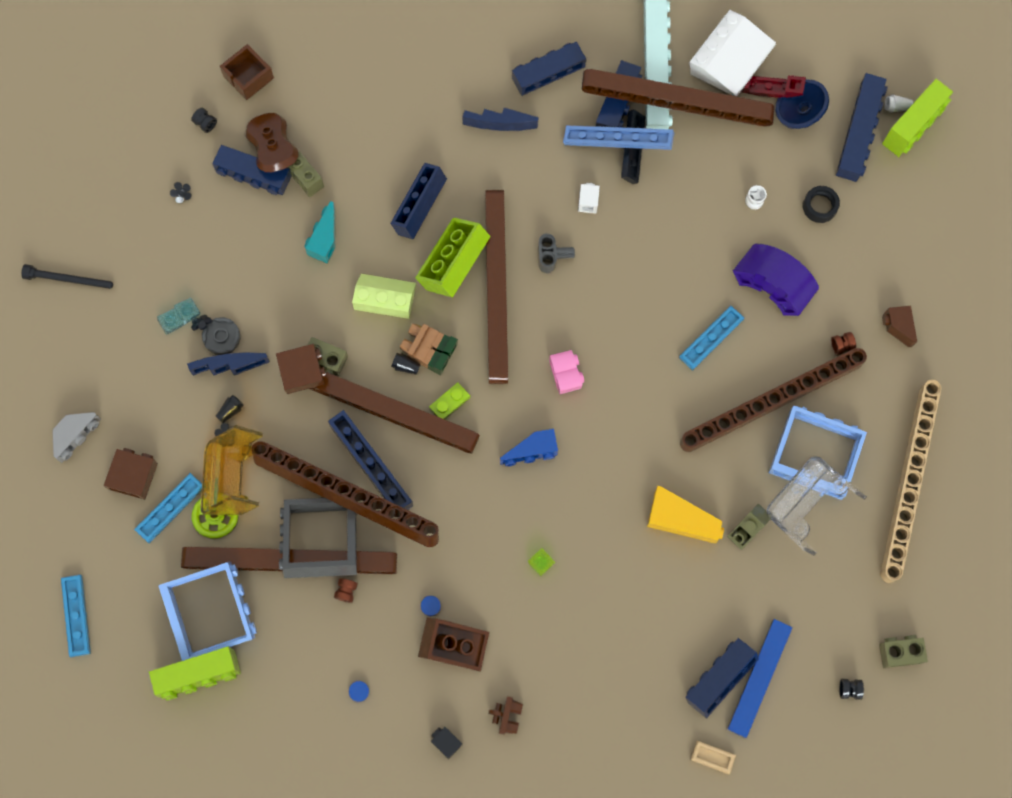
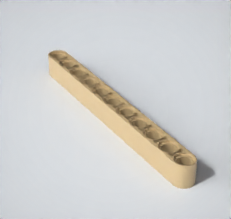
(905, 486)

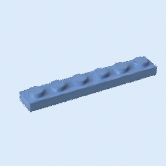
(619, 137)

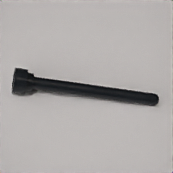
(30, 272)

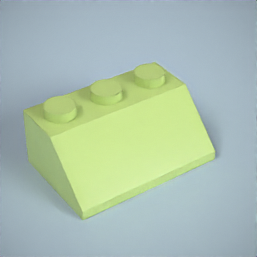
(384, 296)

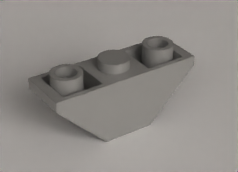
(72, 433)

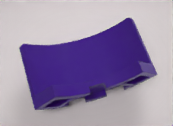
(779, 275)

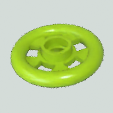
(203, 528)

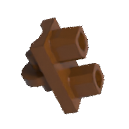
(510, 707)

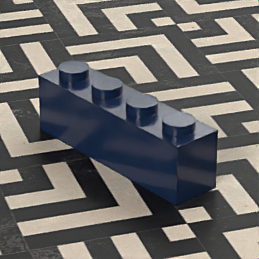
(548, 68)
(614, 109)
(244, 168)
(418, 201)
(722, 677)

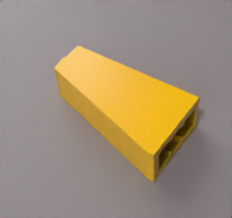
(680, 517)

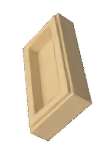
(713, 757)

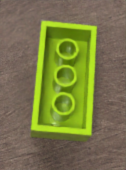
(918, 118)
(452, 257)
(194, 673)

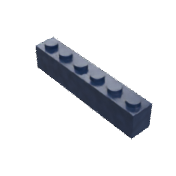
(861, 127)
(369, 460)

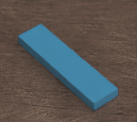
(711, 338)
(169, 508)
(75, 616)

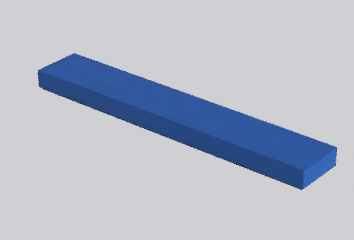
(759, 678)

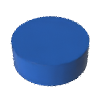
(430, 606)
(358, 691)

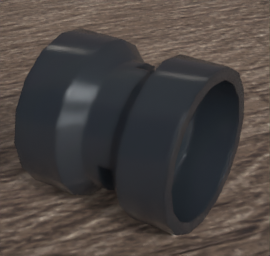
(204, 120)
(851, 689)

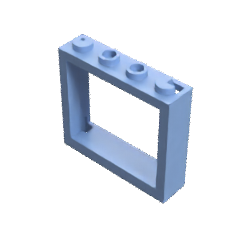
(820, 420)
(176, 619)

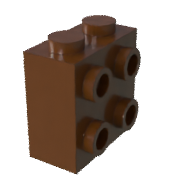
(301, 368)
(131, 473)

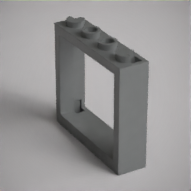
(318, 568)

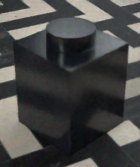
(445, 742)

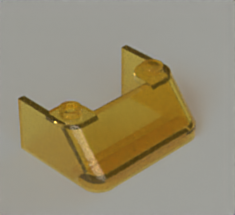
(223, 472)

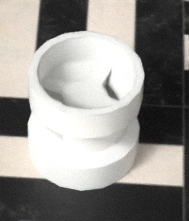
(757, 193)

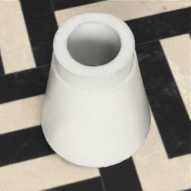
(896, 103)

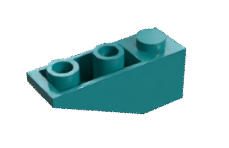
(322, 241)

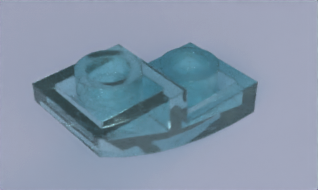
(179, 316)

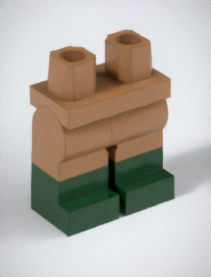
(429, 347)

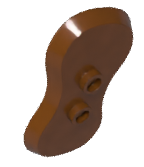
(270, 139)

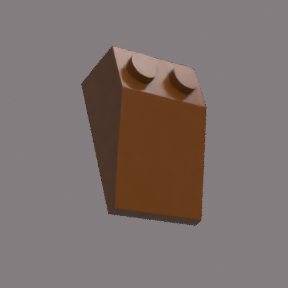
(453, 644)

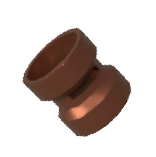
(843, 343)
(345, 592)

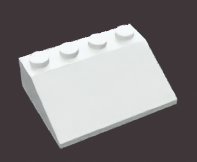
(731, 54)

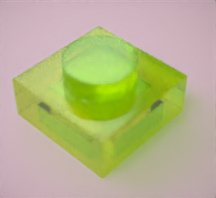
(541, 562)

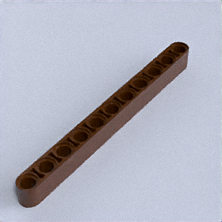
(677, 97)
(496, 288)
(779, 393)
(398, 413)
(350, 499)
(268, 559)

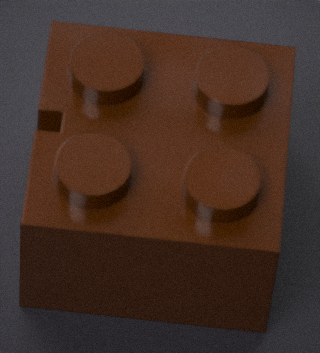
(247, 72)

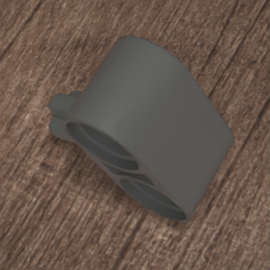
(552, 253)

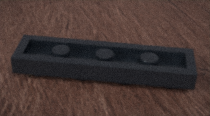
(632, 156)

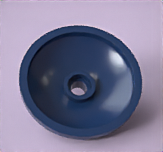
(792, 109)

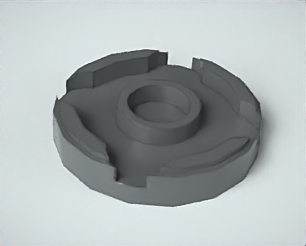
(221, 336)

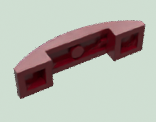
(775, 87)

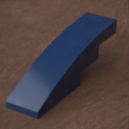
(507, 121)
(235, 361)

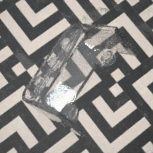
(801, 496)

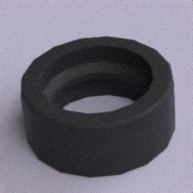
(821, 191)

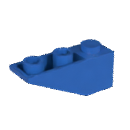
(538, 445)

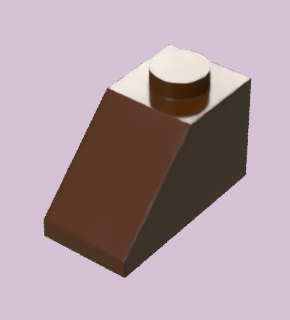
(900, 324)

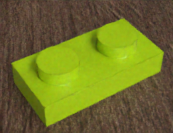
(449, 401)

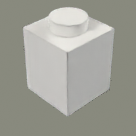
(588, 198)

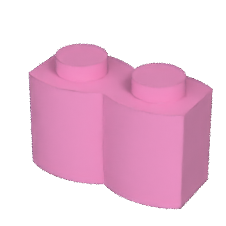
(566, 372)

